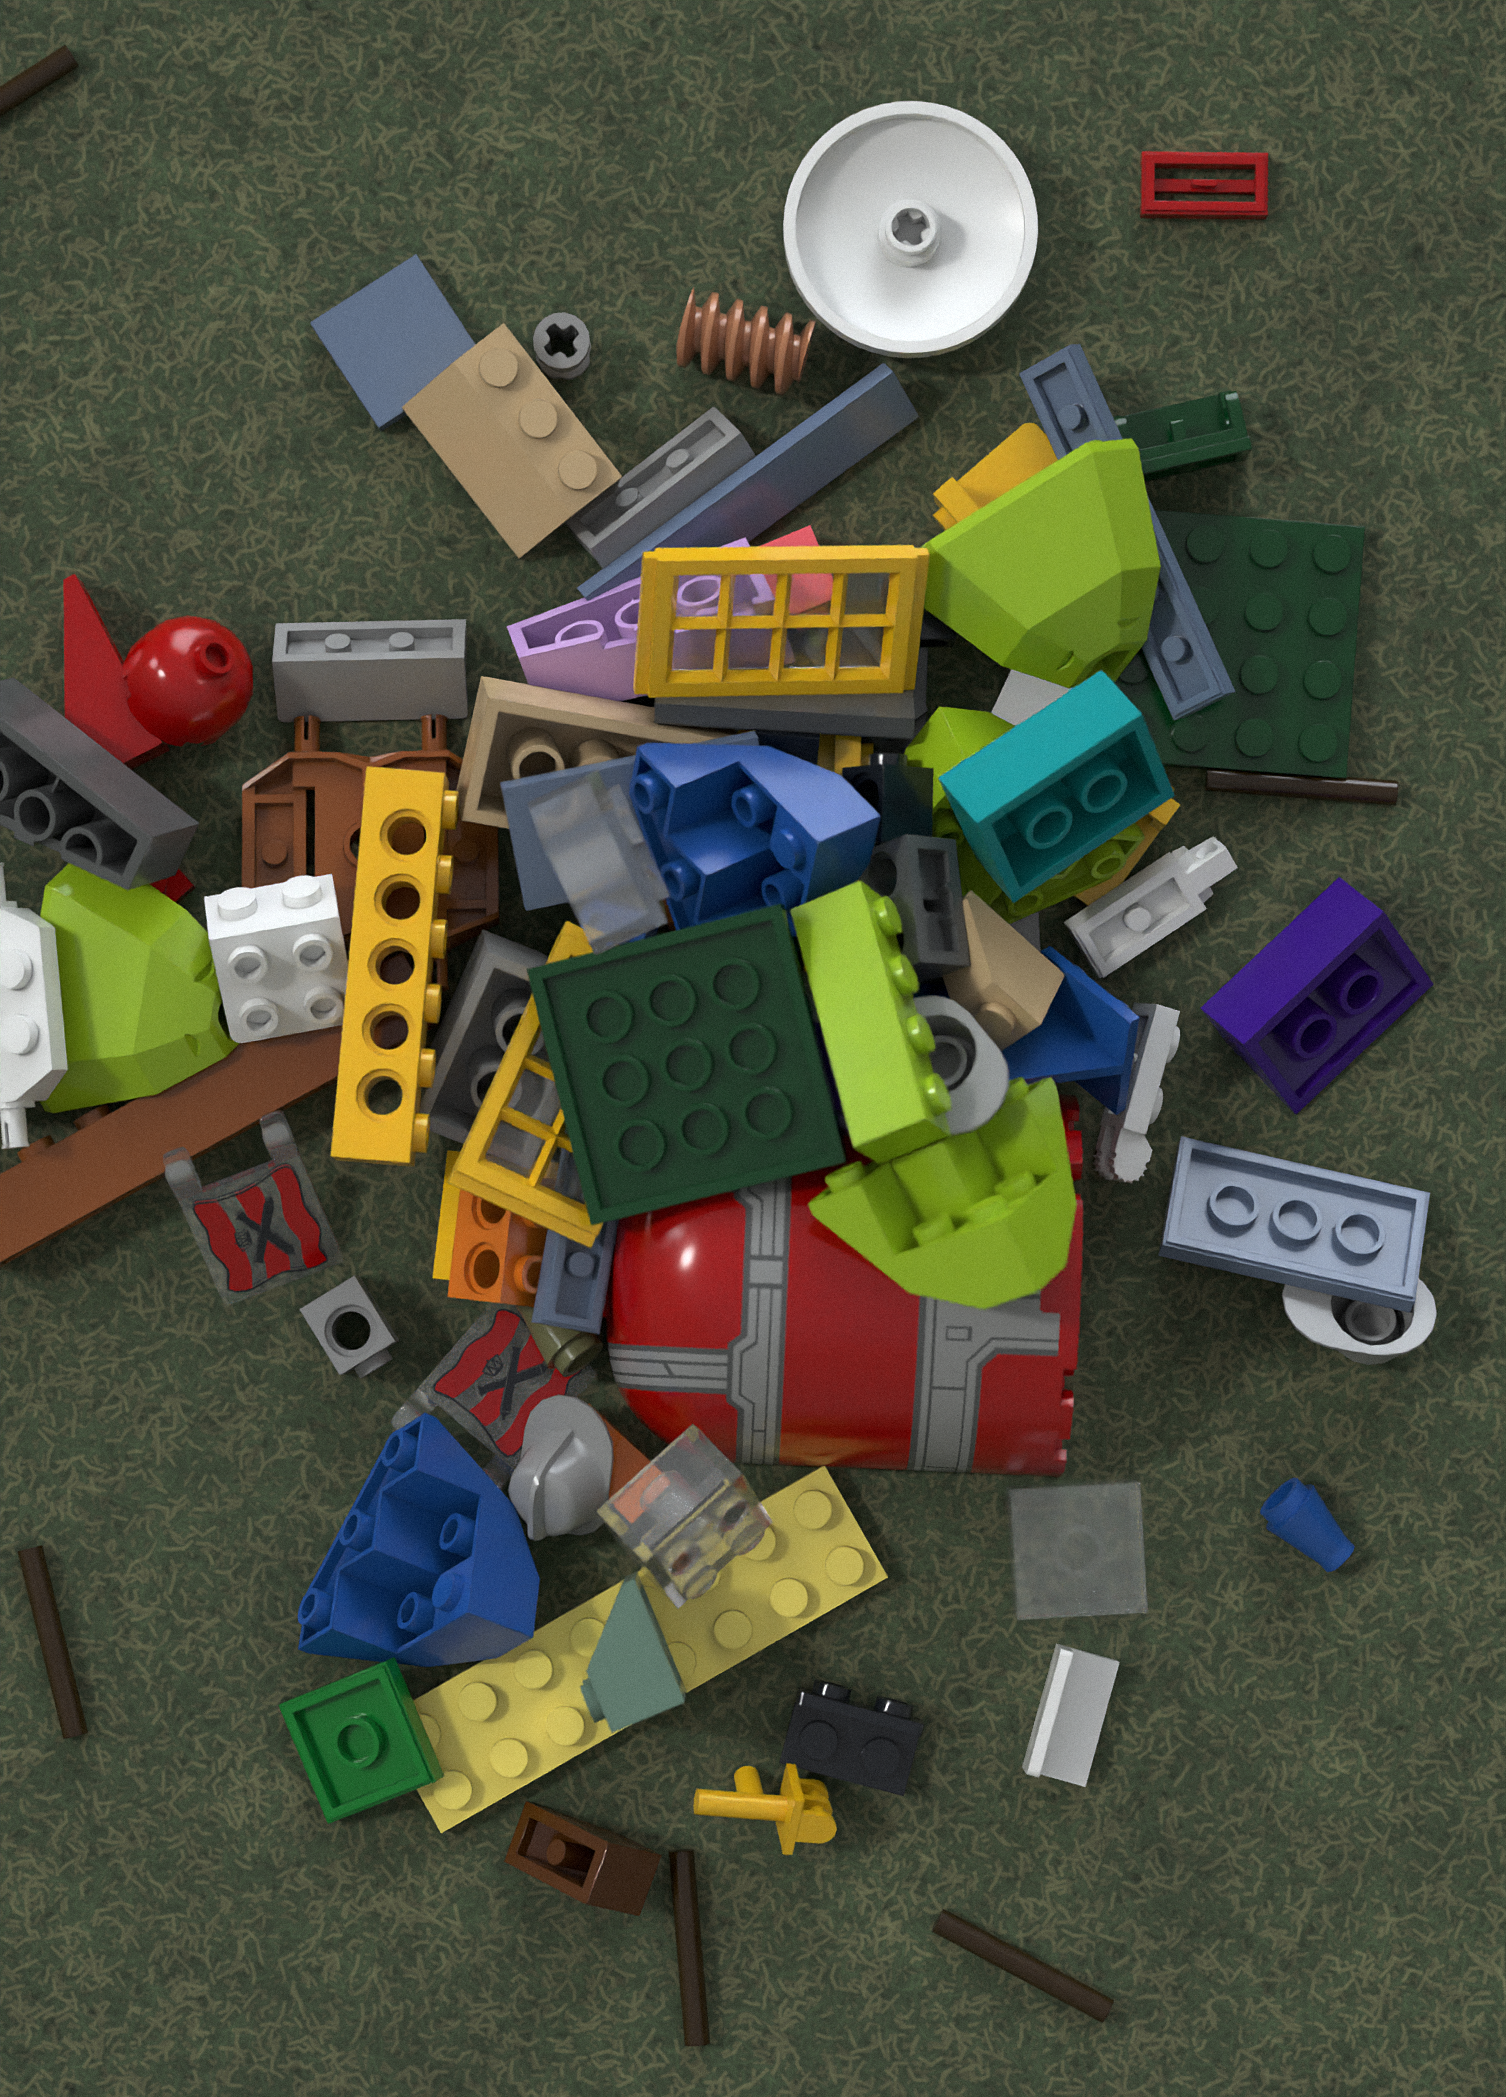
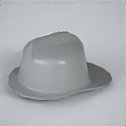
(965, 1062)
(1360, 1329)
(562, 1469)

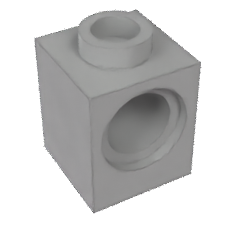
(323, 1319)

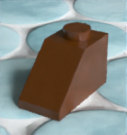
(583, 1859)

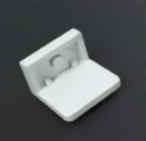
(279, 957)

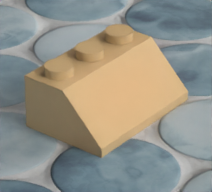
(511, 441)

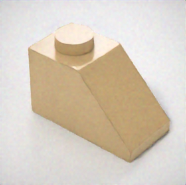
(1007, 977)

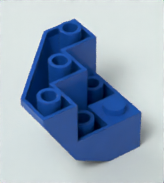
(747, 828)
(423, 1562)

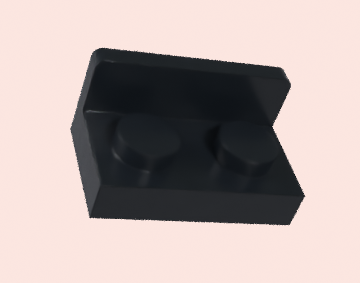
(852, 1738)

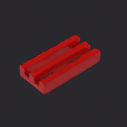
(1203, 209)

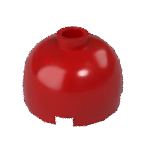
(188, 680)

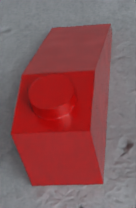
(94, 683)

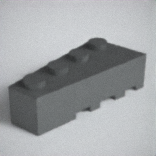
(81, 798)

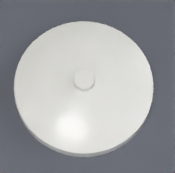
(910, 229)

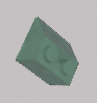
(632, 1664)

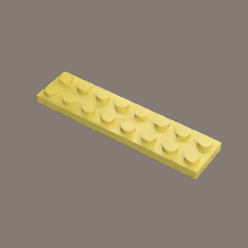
(526, 1709)

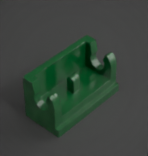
(1188, 435)

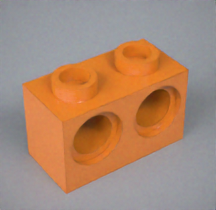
(495, 1254)

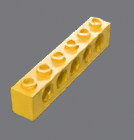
(389, 802)

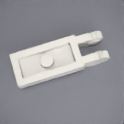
(1122, 1139)

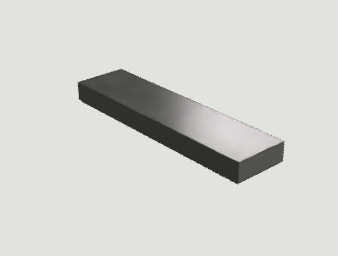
(830, 714)

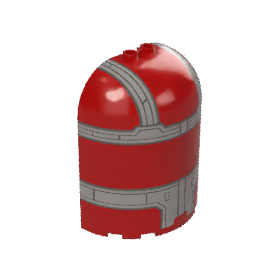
(815, 1357)

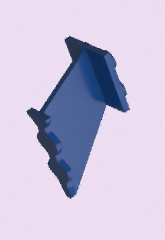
(1081, 1038)

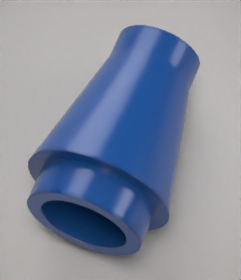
(1304, 1521)

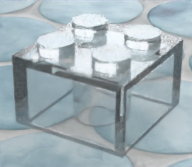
(592, 850)
(686, 1517)
(1076, 1549)

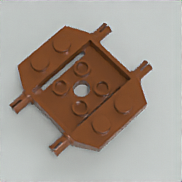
(278, 832)

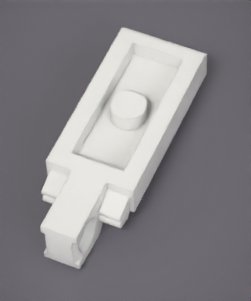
(1149, 905)

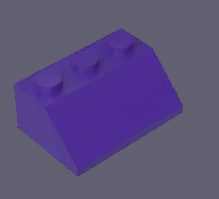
(1318, 994)

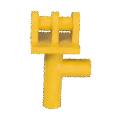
(799, 1810)

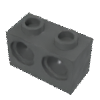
(926, 890)

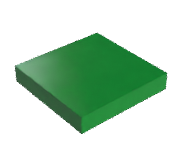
(361, 1740)

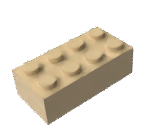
(542, 730)

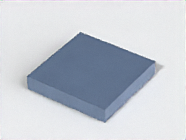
(393, 339)

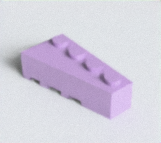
(585, 643)

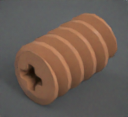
(743, 343)

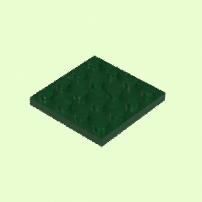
(1286, 628)
(687, 1064)

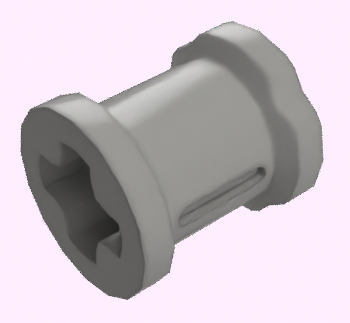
(566, 327)

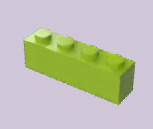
(872, 1022)

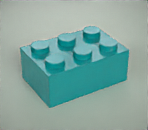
(1057, 785)

